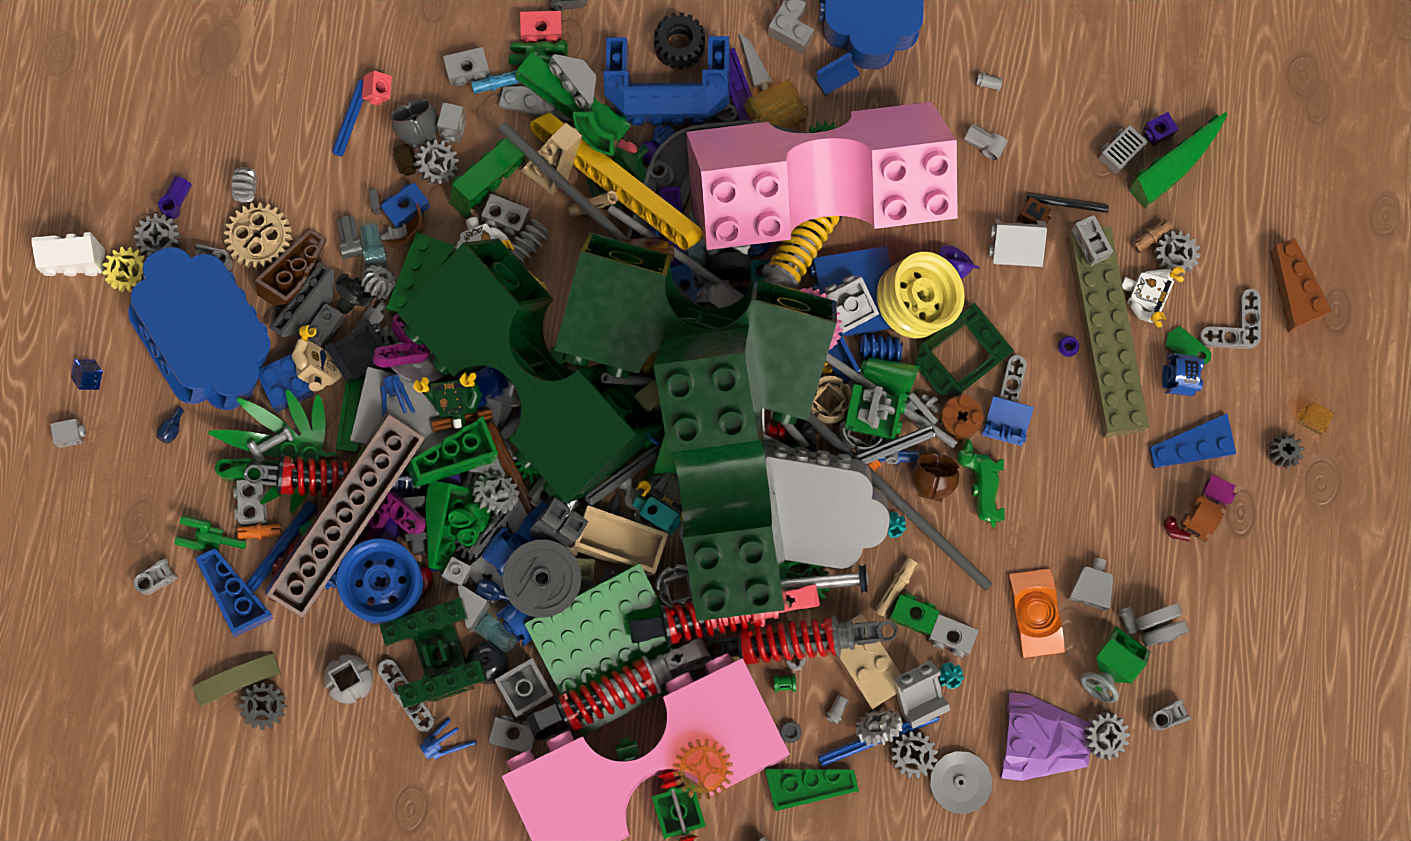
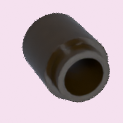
(405, 159)

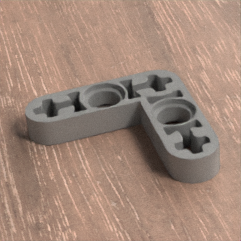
(1239, 333)

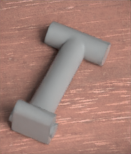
(257, 450)

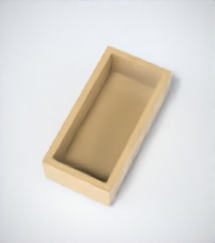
(620, 541)

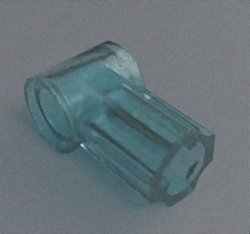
(373, 248)
(494, 632)

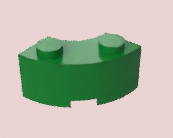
(594, 133)

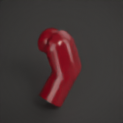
(1173, 530)
(427, 580)

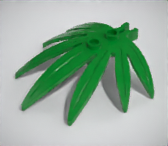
(305, 445)

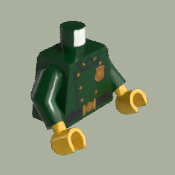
(452, 397)

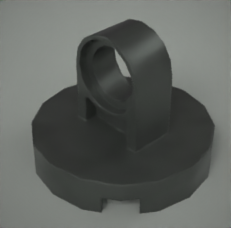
(351, 293)

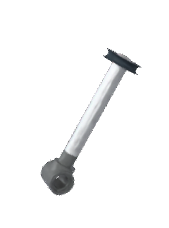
(832, 581)

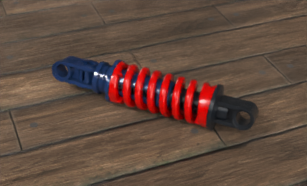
(289, 475)

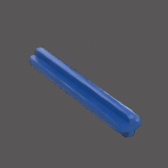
(349, 120)

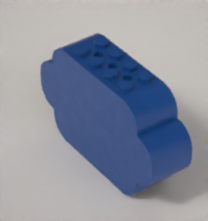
(871, 28)
(199, 328)

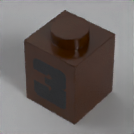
(1034, 211)

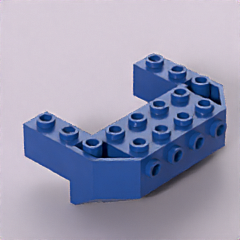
(668, 102)

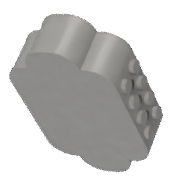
(825, 505)

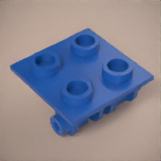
(1007, 421)

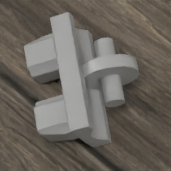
(915, 404)
(879, 408)

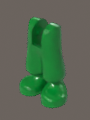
(540, 48)
(472, 519)

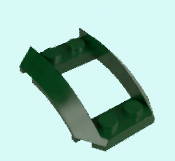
(985, 333)

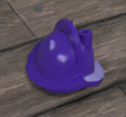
(958, 259)

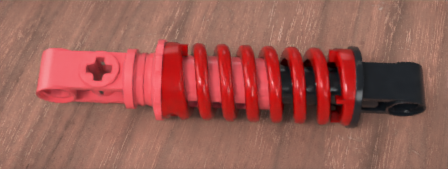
(679, 620)

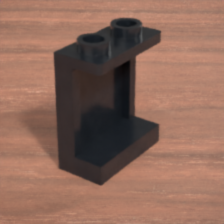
(356, 352)

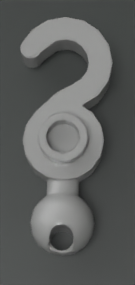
(631, 495)

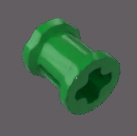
(784, 683)

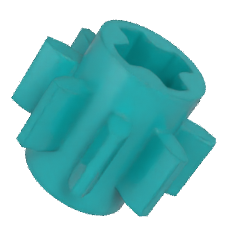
(896, 525)
(950, 675)

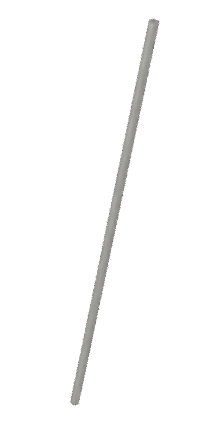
(830, 359)

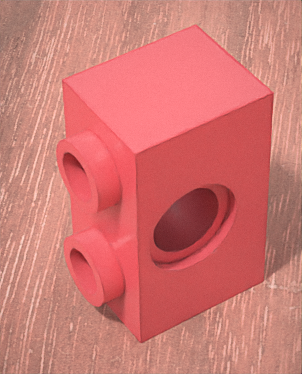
(531, 20)

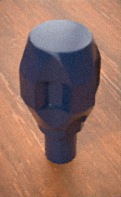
(170, 427)
(490, 590)

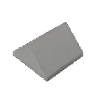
(475, 607)

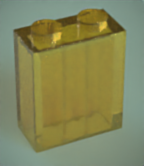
(778, 106)

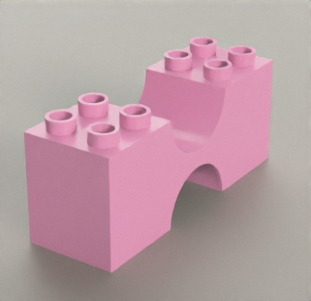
(877, 167)
(586, 796)

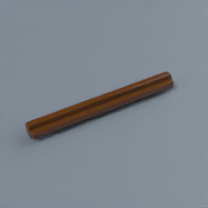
(510, 467)

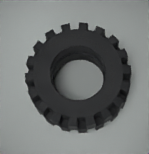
(679, 25)

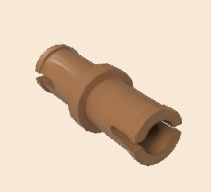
(1152, 235)

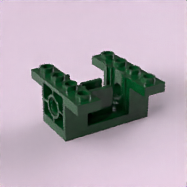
(432, 631)

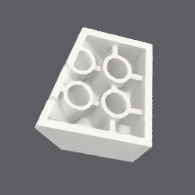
(68, 255)

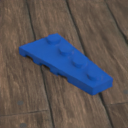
(1198, 444)

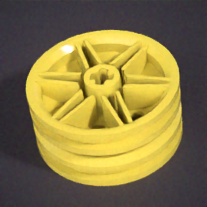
(910, 301)

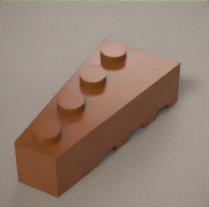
(1297, 286)

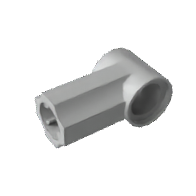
(990, 144)

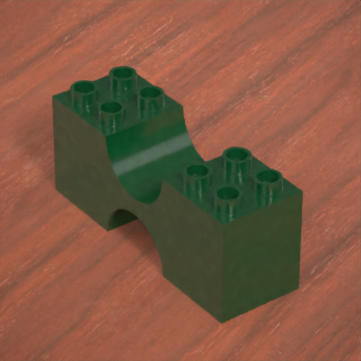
(628, 303)
(491, 313)
(722, 470)

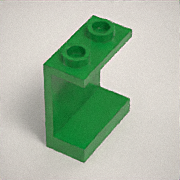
(886, 428)

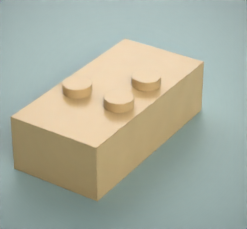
(870, 670)

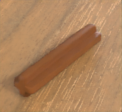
(447, 423)

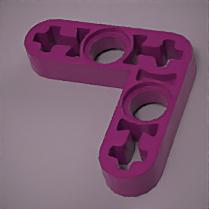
(387, 355)
(391, 510)

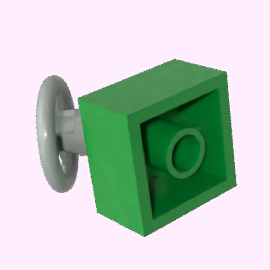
(1118, 661)

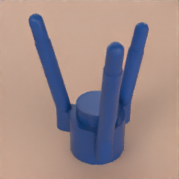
(394, 387)
(431, 746)

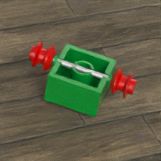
(676, 810)

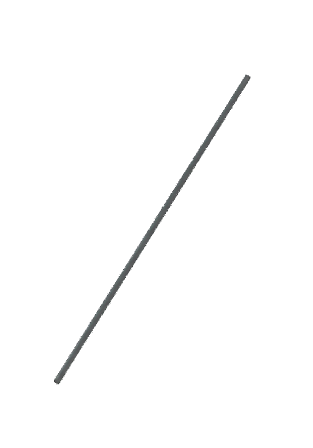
(819, 426)

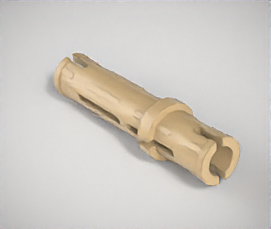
(598, 201)
(894, 590)

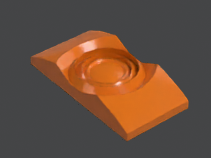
(1037, 613)

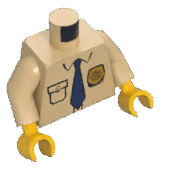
(313, 362)

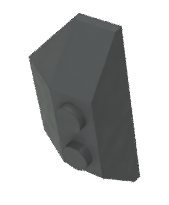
(306, 304)

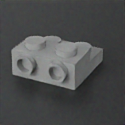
(852, 302)

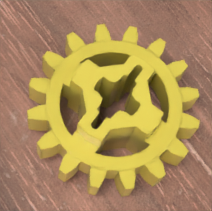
(119, 273)

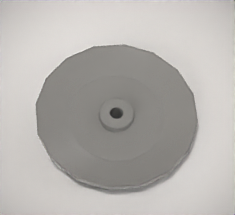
(418, 370)
(975, 782)

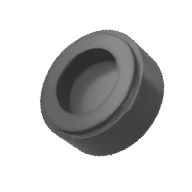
(790, 732)

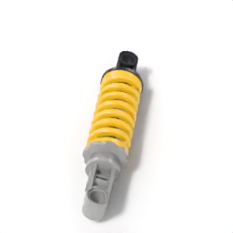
(797, 253)

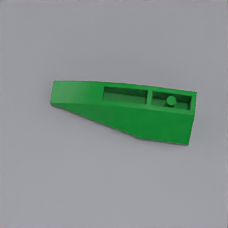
(1175, 164)

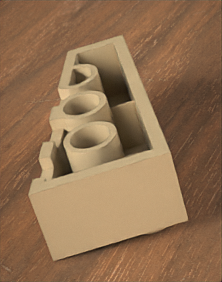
(559, 153)

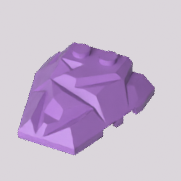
(1042, 739)

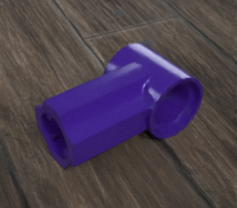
(175, 195)

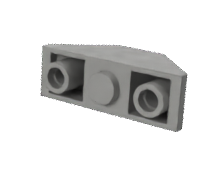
(575, 78)

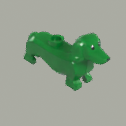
(985, 484)

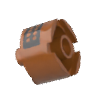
(964, 407)
(1203, 517)

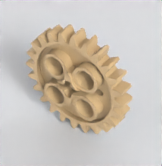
(246, 222)

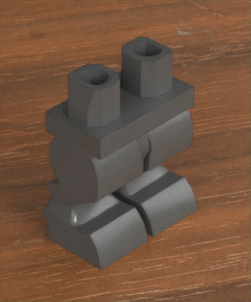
(551, 524)
(417, 541)

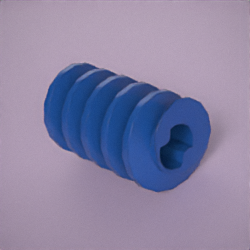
(880, 348)

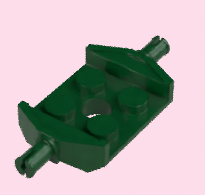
(628, 161)

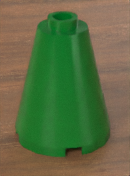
(890, 375)

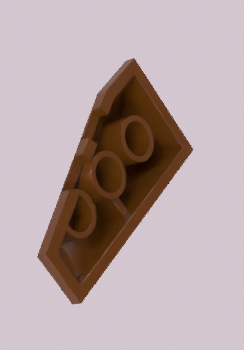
(289, 272)

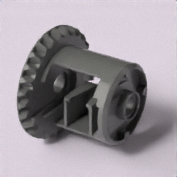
(531, 567)

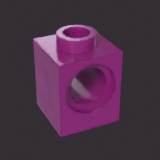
(1219, 490)

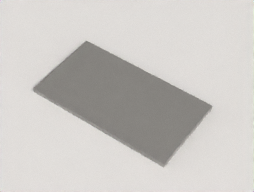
(370, 413)

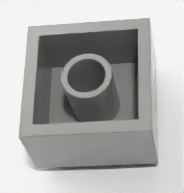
(524, 688)

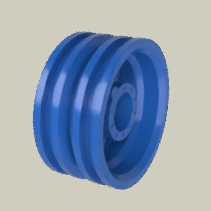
(353, 569)

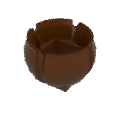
(935, 476)

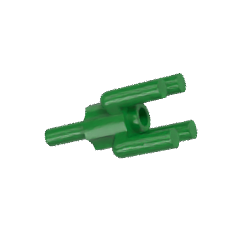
(206, 536)

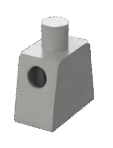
(1093, 586)

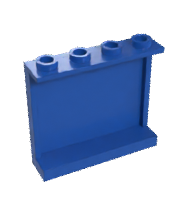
(866, 263)

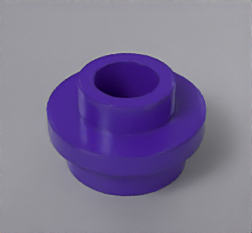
(1068, 340)

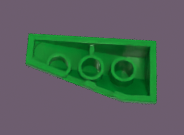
(441, 535)

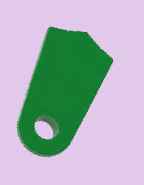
(1184, 343)

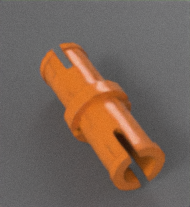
(259, 531)

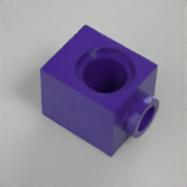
(1166, 123)

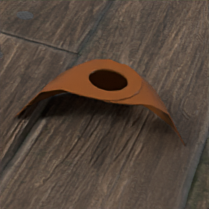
(412, 227)

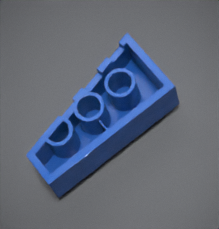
(236, 601)

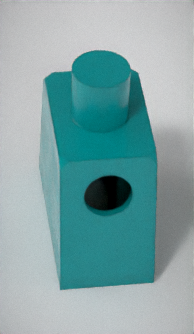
(664, 518)

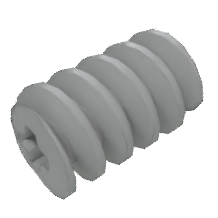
(529, 240)

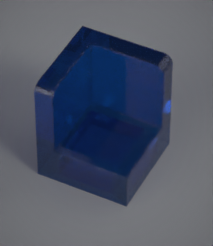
(86, 374)

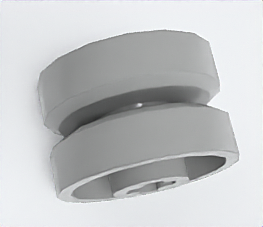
(1162, 625)

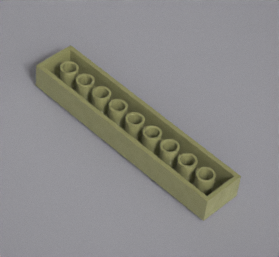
(1108, 342)

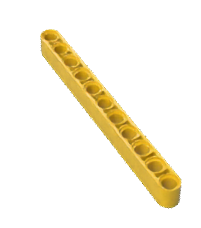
(628, 189)

